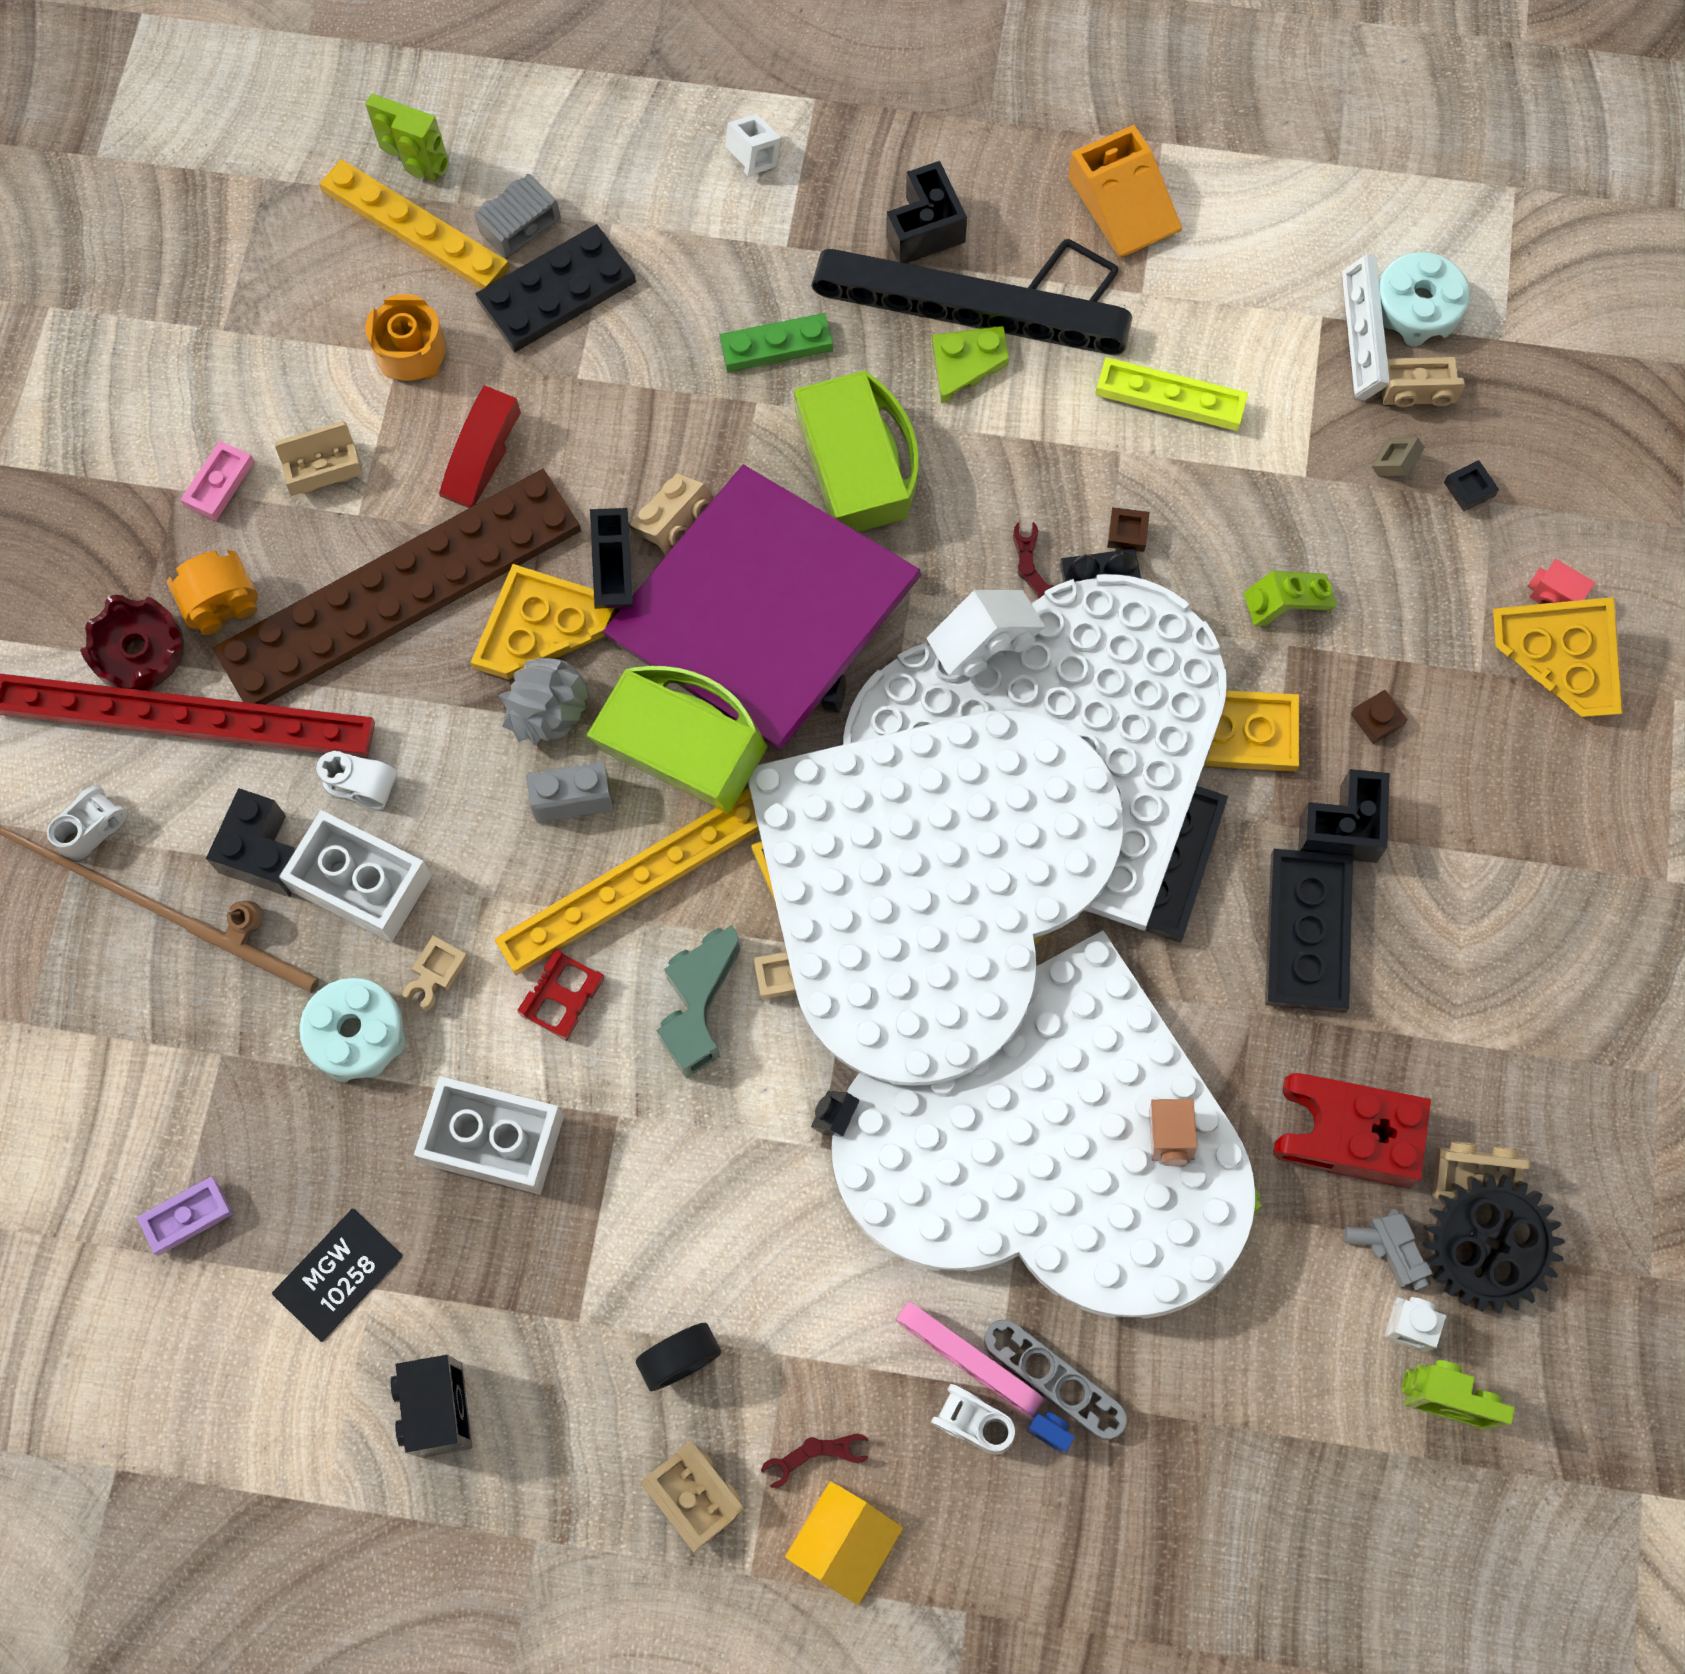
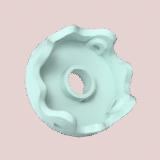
(1417, 316)
(368, 1051)

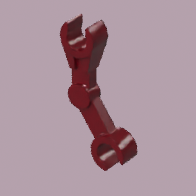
(1026, 567)
(812, 1448)

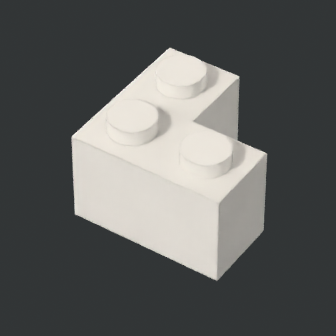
(983, 626)

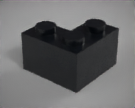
(930, 220)
(1355, 825)
(247, 843)

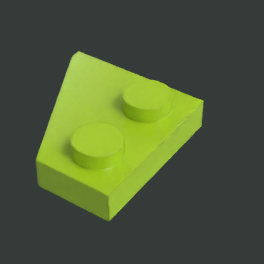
(967, 358)

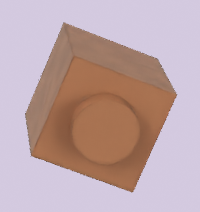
(1172, 1131)

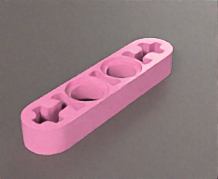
(970, 1359)

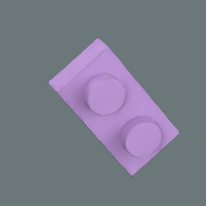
(184, 1215)

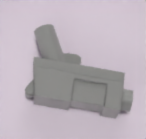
(1395, 1240)

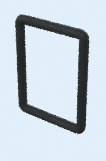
(1086, 252)

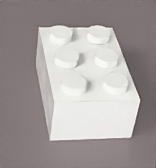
(356, 876)
(489, 1135)

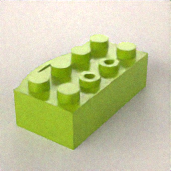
(856, 450)
(679, 734)

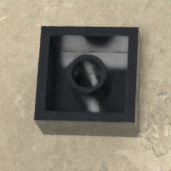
(431, 1406)

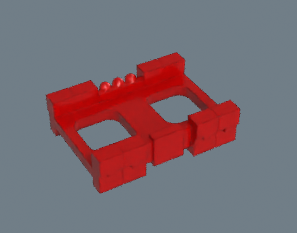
(550, 989)

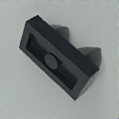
(1089, 566)

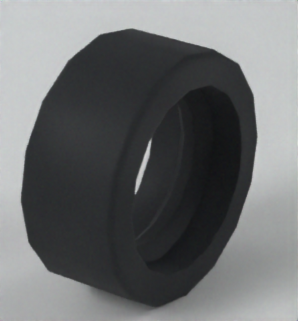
(678, 1356)

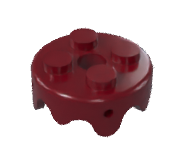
(129, 621)

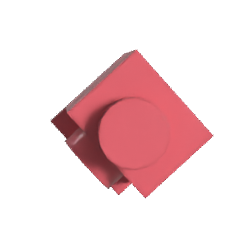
(1559, 584)

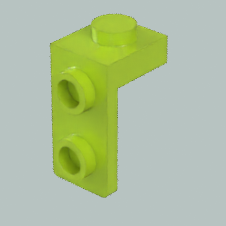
(1286, 591)

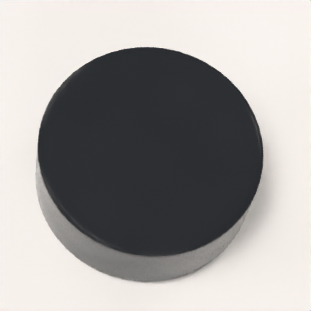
(835, 696)

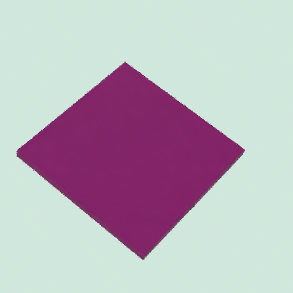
(764, 603)

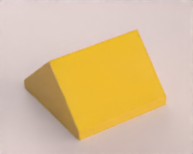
(844, 1542)

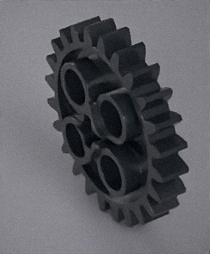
(1527, 1260)

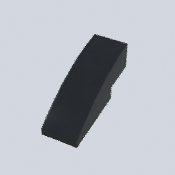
(611, 558)

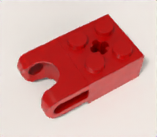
(1344, 1126)

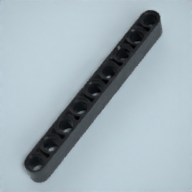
(972, 301)

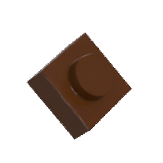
(1128, 529)
(1379, 716)

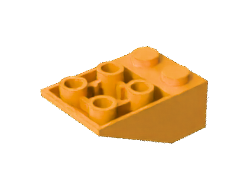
(1124, 191)

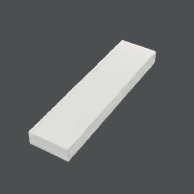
(1365, 327)

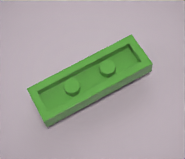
(776, 342)

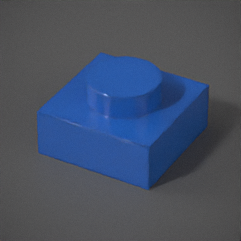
(1051, 1431)

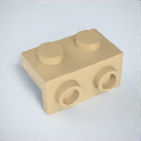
(1422, 382)
(318, 458)
(671, 512)
(1463, 1160)
(693, 1495)

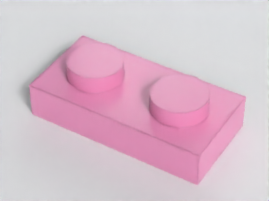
(217, 480)

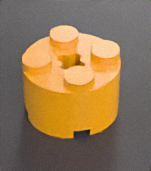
(406, 338)
(213, 591)

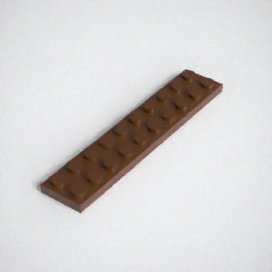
(396, 589)

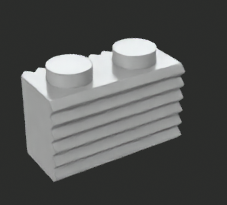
(517, 215)
(569, 792)

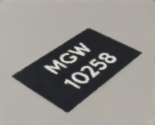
(337, 1275)

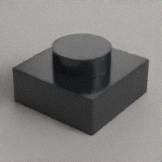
(1471, 485)
(834, 1113)

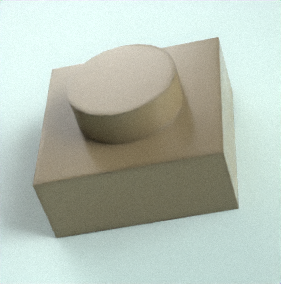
(1398, 456)

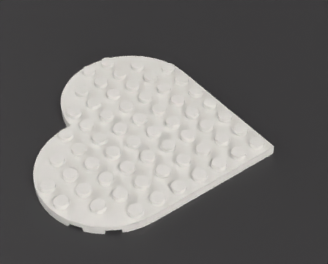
(1119, 670)
(922, 876)
(1054, 1154)

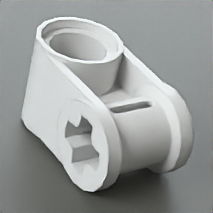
(362, 782)
(87, 822)
(972, 1420)

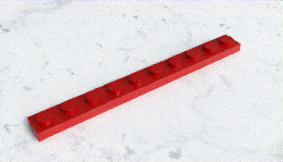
(185, 715)

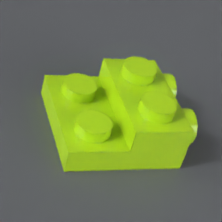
(408, 134)
(1448, 1394)

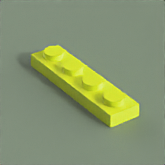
(1171, 393)

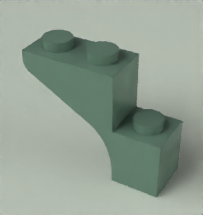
(697, 980)

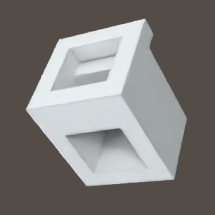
(753, 144)
(1415, 1324)

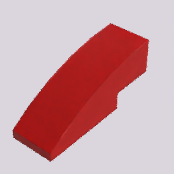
(479, 446)

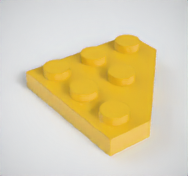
(537, 620)
(1567, 650)

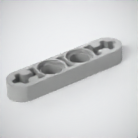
(1058, 1374)

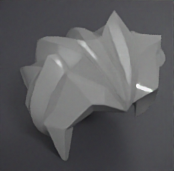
(544, 700)

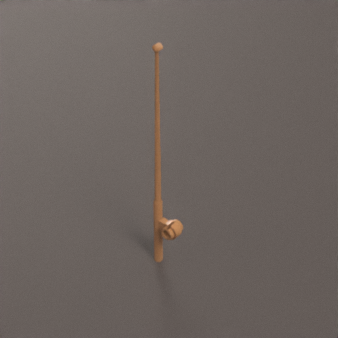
(232, 940)

